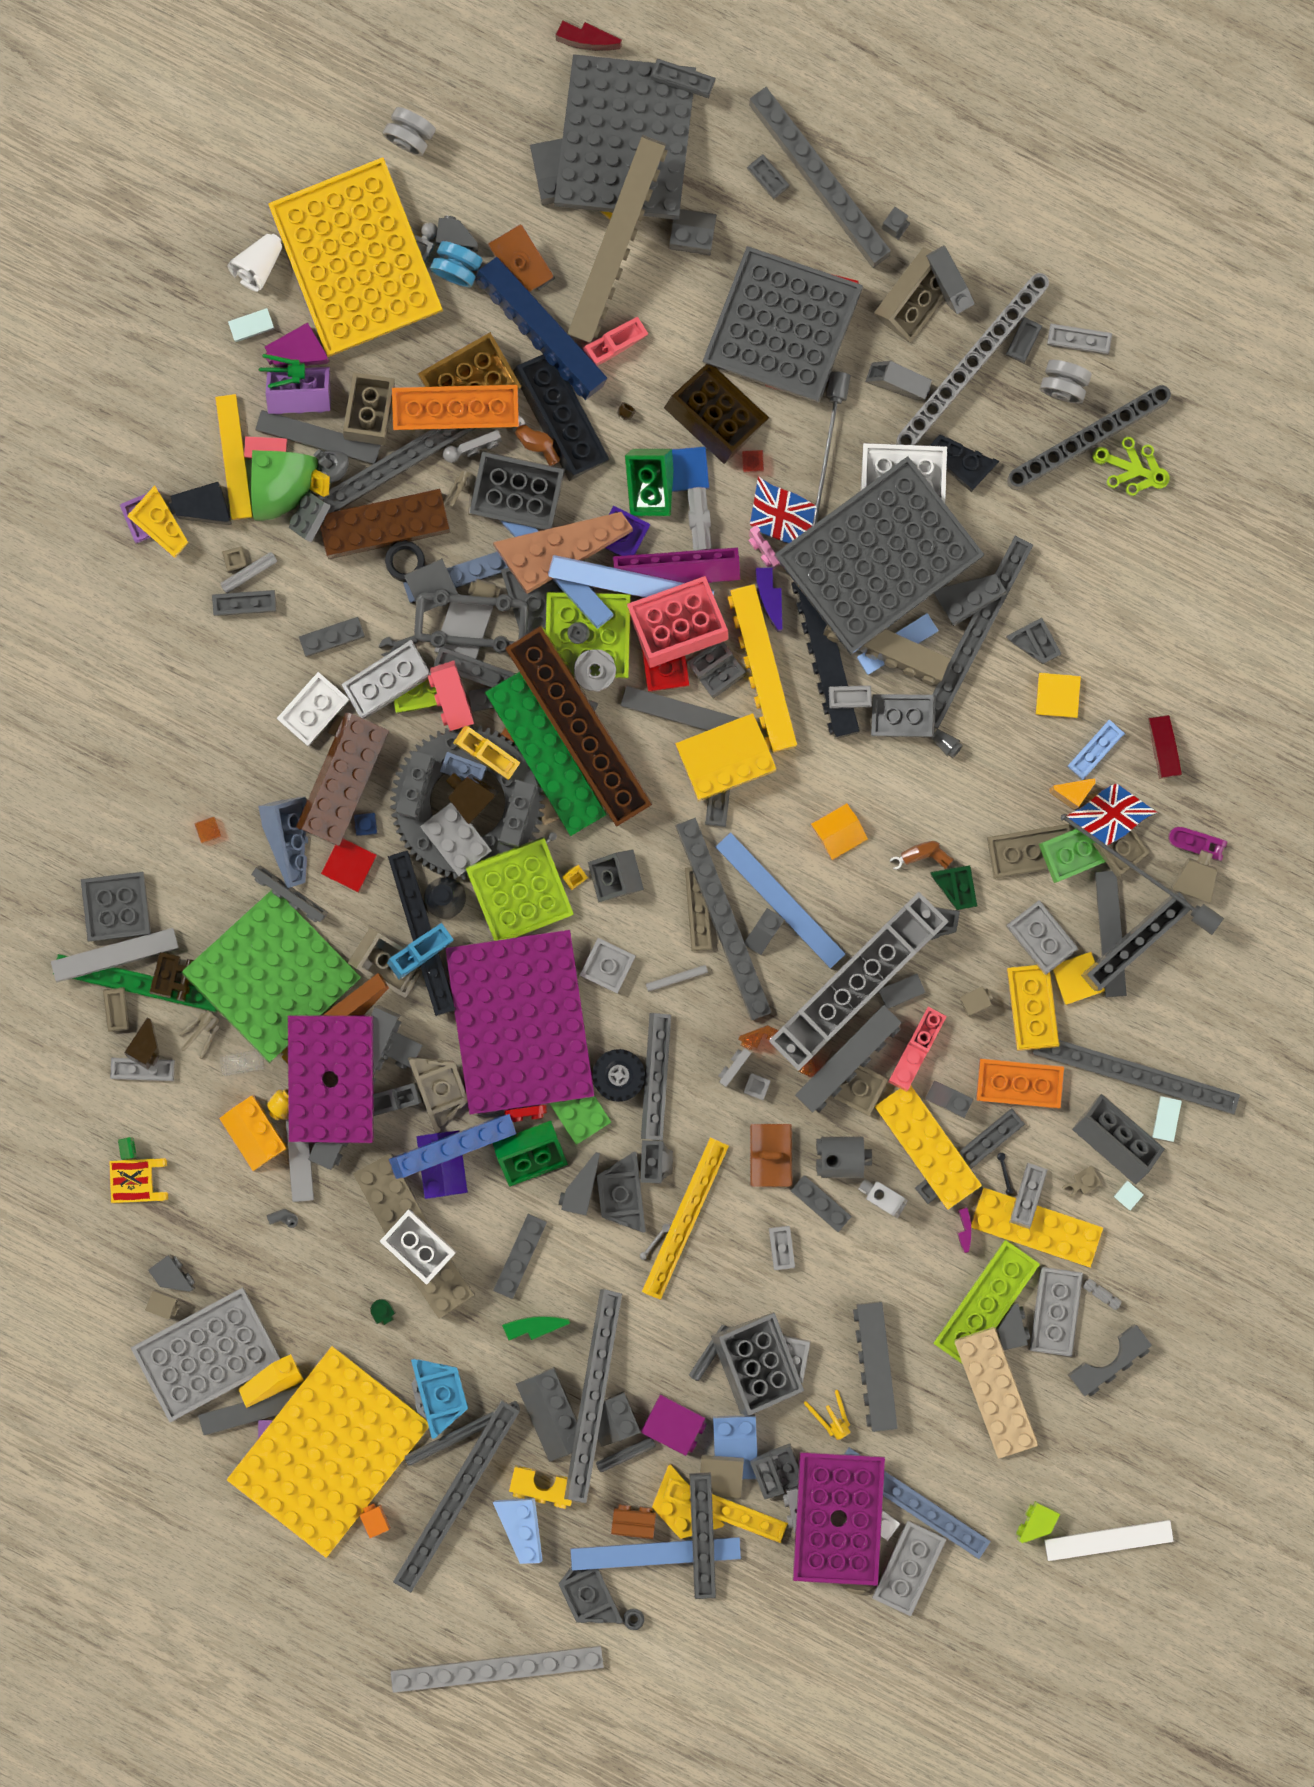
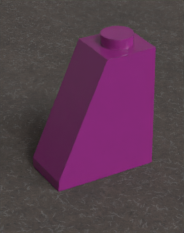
(297, 345)

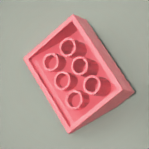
(678, 621)

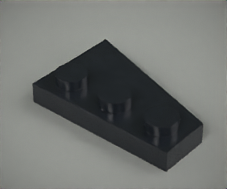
(965, 464)

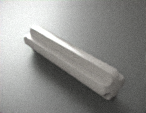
(248, 572)

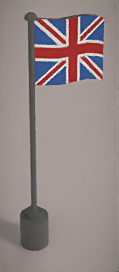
(784, 513)
(1112, 817)

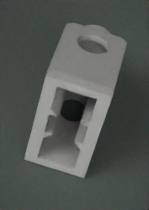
(891, 1202)

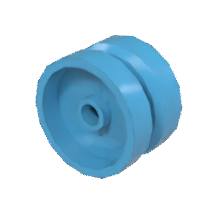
(456, 264)

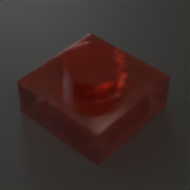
(752, 461)

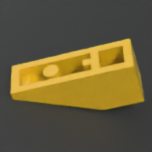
(271, 1380)

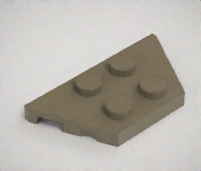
(439, 1088)

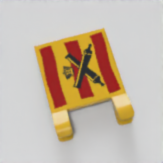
(133, 1180)

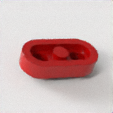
(535, 1112)

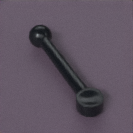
(1009, 1191)

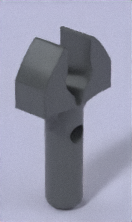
(387, 641)

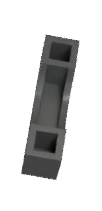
(1131, 1345)

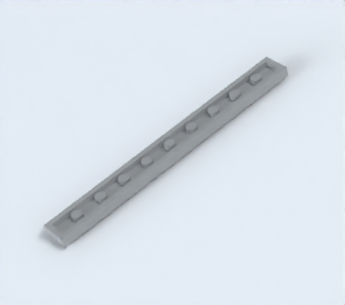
(496, 1669)

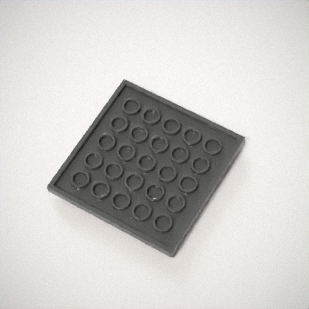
(782, 324)

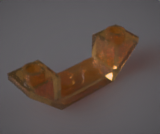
(754, 1037)

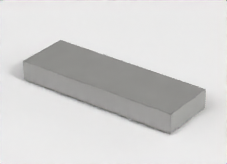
(1079, 339)
(127, 1069)
(1028, 1195)

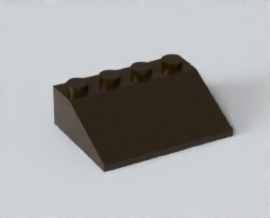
(716, 412)

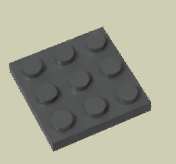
(115, 906)

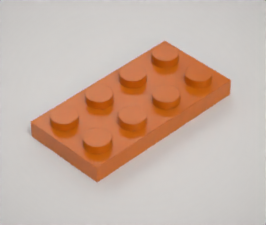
(1020, 1083)

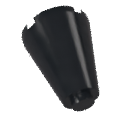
(445, 897)

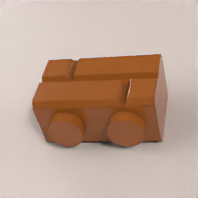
(633, 1522)

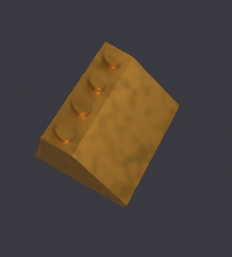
(473, 365)

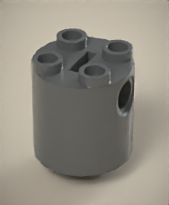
(849, 1158)

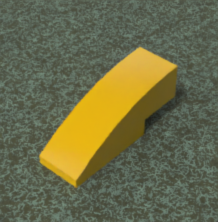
(486, 752)

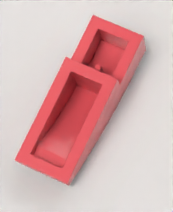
(615, 341)

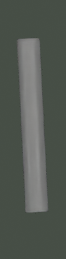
(676, 978)

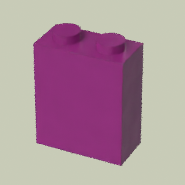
(674, 1425)

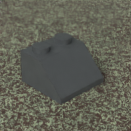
(693, 232)
(615, 875)
(617, 1420)

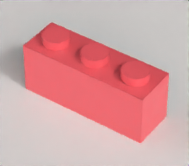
(451, 696)

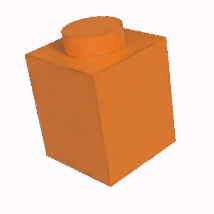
(374, 1520)

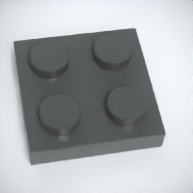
(309, 516)

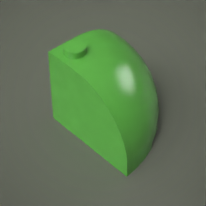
(279, 482)

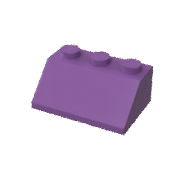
(309, 395)

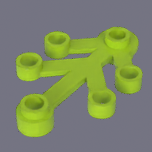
(1133, 468)

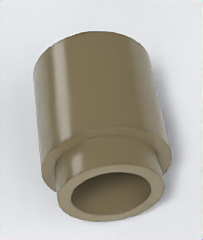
(483, 589)

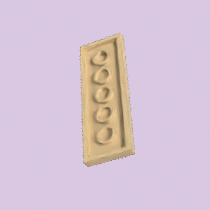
(996, 1392)

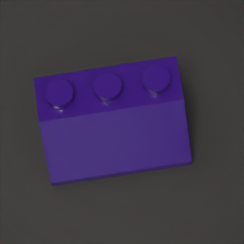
(444, 1178)

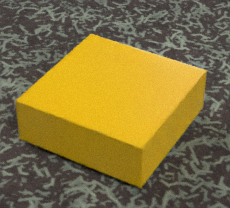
(320, 483)

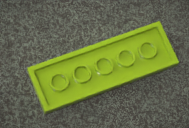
(988, 1297)

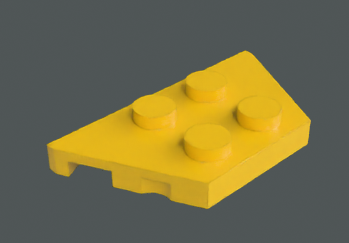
(676, 1515)

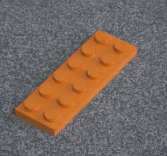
(455, 407)

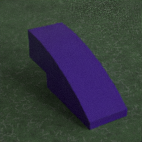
(770, 597)

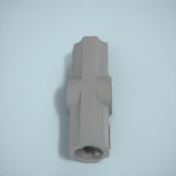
(699, 518)

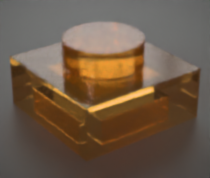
(208, 830)

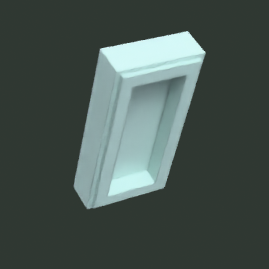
(251, 325)
(1166, 1119)

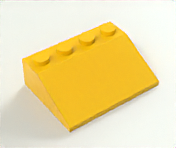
(725, 757)

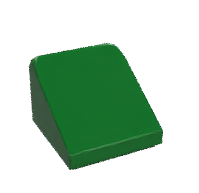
(127, 1148)

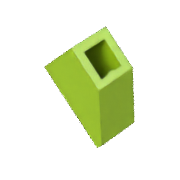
(1039, 1522)

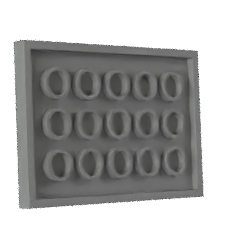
(205, 1354)

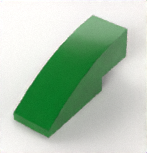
(534, 1326)

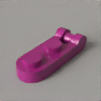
(1195, 842)

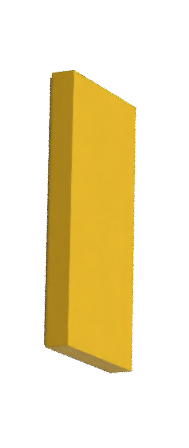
(1032, 1008)

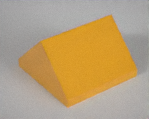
(1072, 793)
(839, 831)

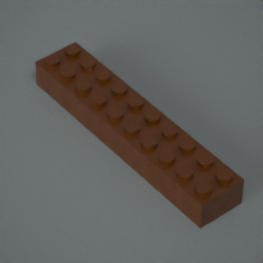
(579, 725)

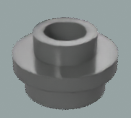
(633, 1626)

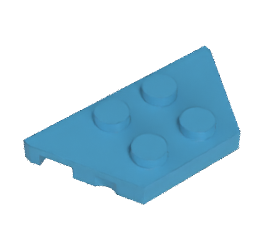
(440, 1394)

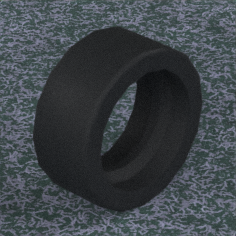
(400, 546)

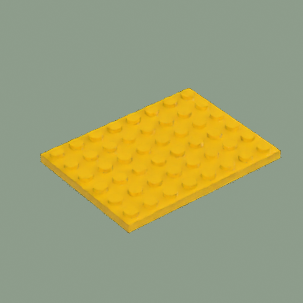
(355, 257)
(328, 1451)

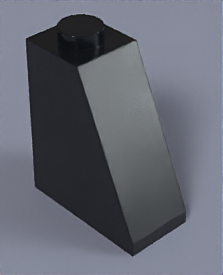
(201, 505)

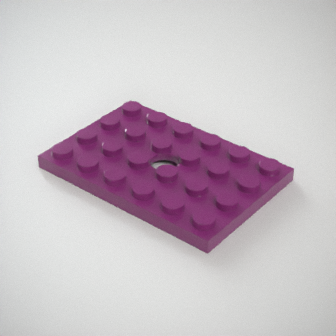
(339, 1046)
(844, 1552)

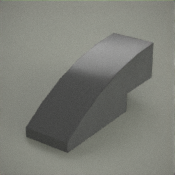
(397, 1099)

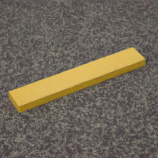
(234, 457)
(730, 1512)

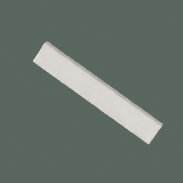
(1108, 1540)

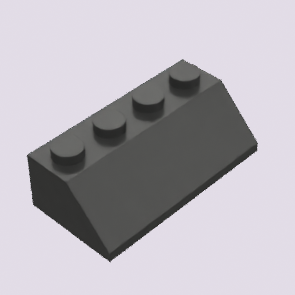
(1118, 1139)
(549, 1412)

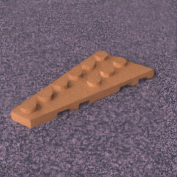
(532, 553)

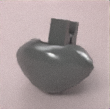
(332, 464)

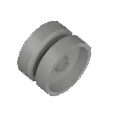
(409, 131)
(1065, 381)

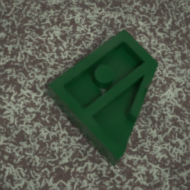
(957, 886)

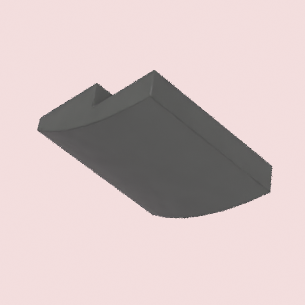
(717, 669)
(776, 1471)

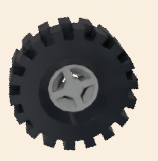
(618, 1075)

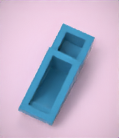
(419, 951)

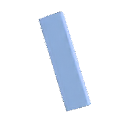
(916, 632)

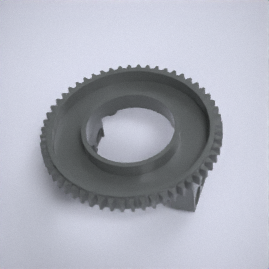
(423, 773)

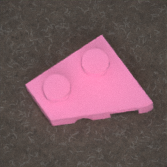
(758, 542)

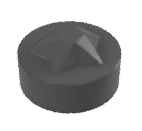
(578, 632)

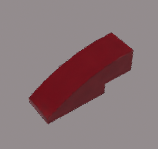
(587, 37)
(1164, 747)

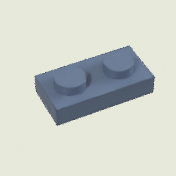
(462, 767)

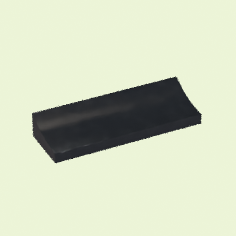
(560, 416)

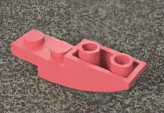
(917, 1049)

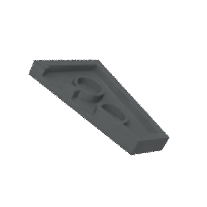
(969, 597)

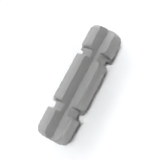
(1102, 1294)

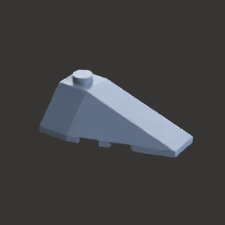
(286, 841)

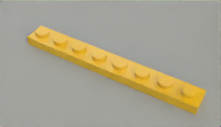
(685, 1218)

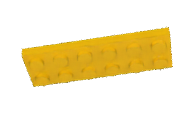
(928, 1146)
(1048, 1233)

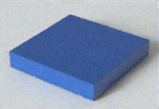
(689, 469)

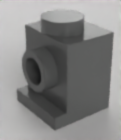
(896, 223)

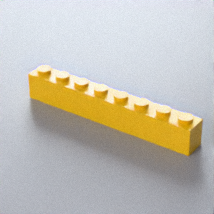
(763, 668)

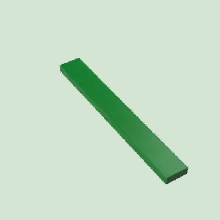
(141, 984)

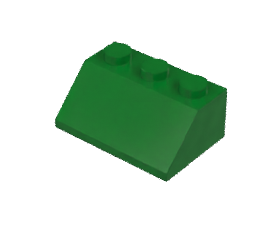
(530, 1153)

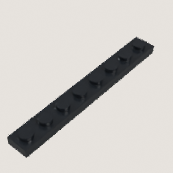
(419, 925)

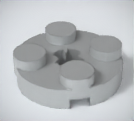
(607, 670)

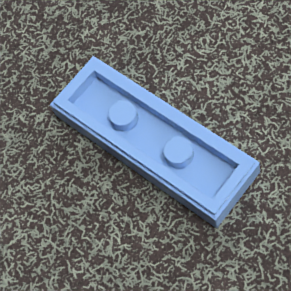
(1095, 749)

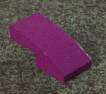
(965, 1235)

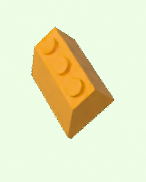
(253, 1132)

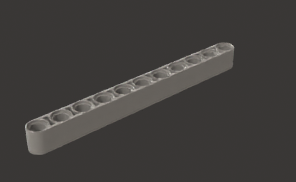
(975, 353)

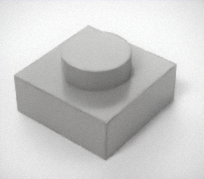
(757, 1086)

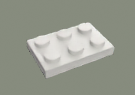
(313, 709)

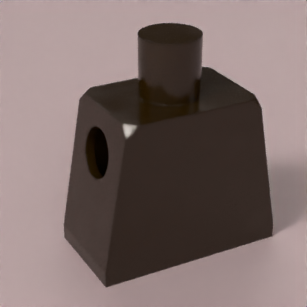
(470, 795)

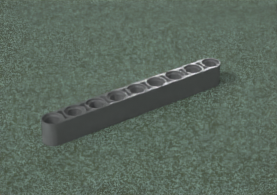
(1096, 430)

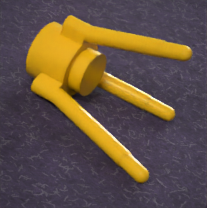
(838, 1427)

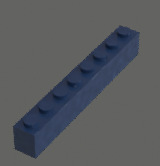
(540, 328)

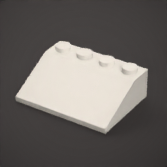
(928, 459)

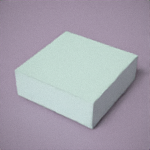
(1128, 1195)

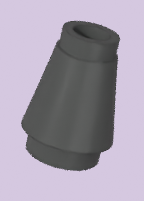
(947, 743)

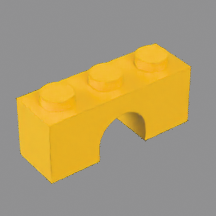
(524, 1485)

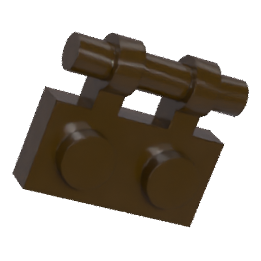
(165, 976)

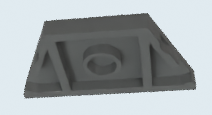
(621, 1194)
(589, 1597)

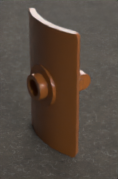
(521, 257)
(771, 1155)

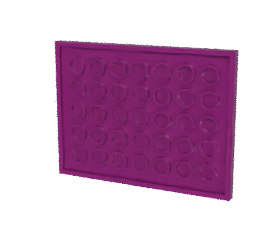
(520, 1022)

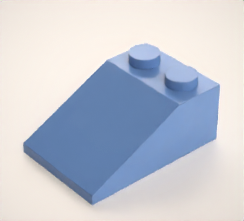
(736, 1438)

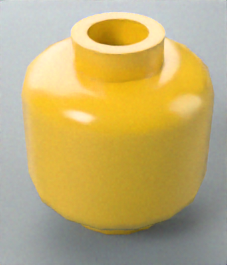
(279, 1105)

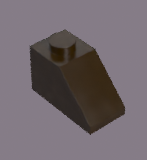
(144, 1046)

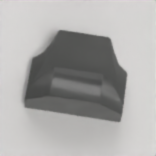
(655, 1161)

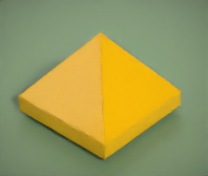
(574, 877)

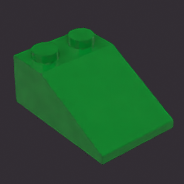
(649, 481)

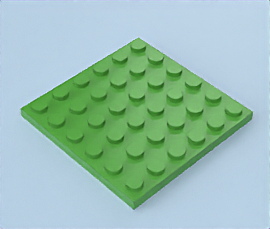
(268, 970)

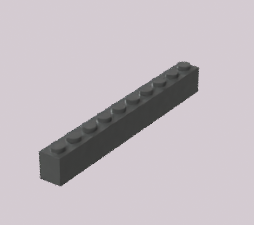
(819, 177)

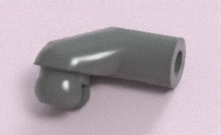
(284, 1216)

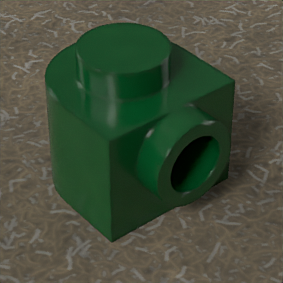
(382, 1311)

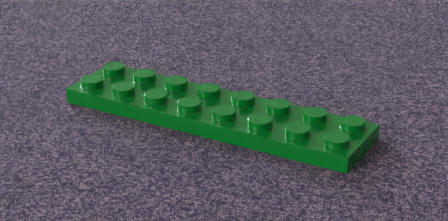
(545, 754)

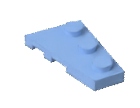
(521, 1527)

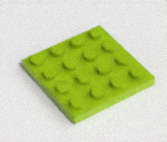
(610, 637)
(519, 890)

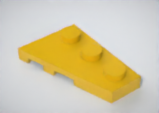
(158, 522)

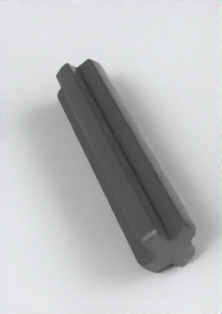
(705, 1359)
(625, 1454)

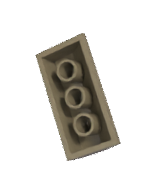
(911, 299)

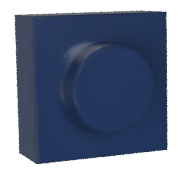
(365, 824)

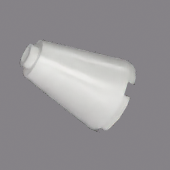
(256, 262)

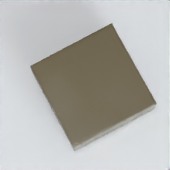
(234, 559)

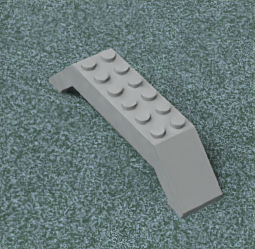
(858, 981)

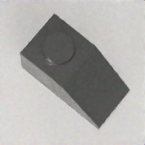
(455, 232)
(764, 931)
(949, 1099)

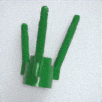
(296, 370)

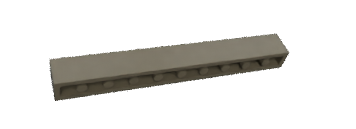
(616, 238)

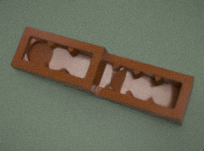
(362, 998)

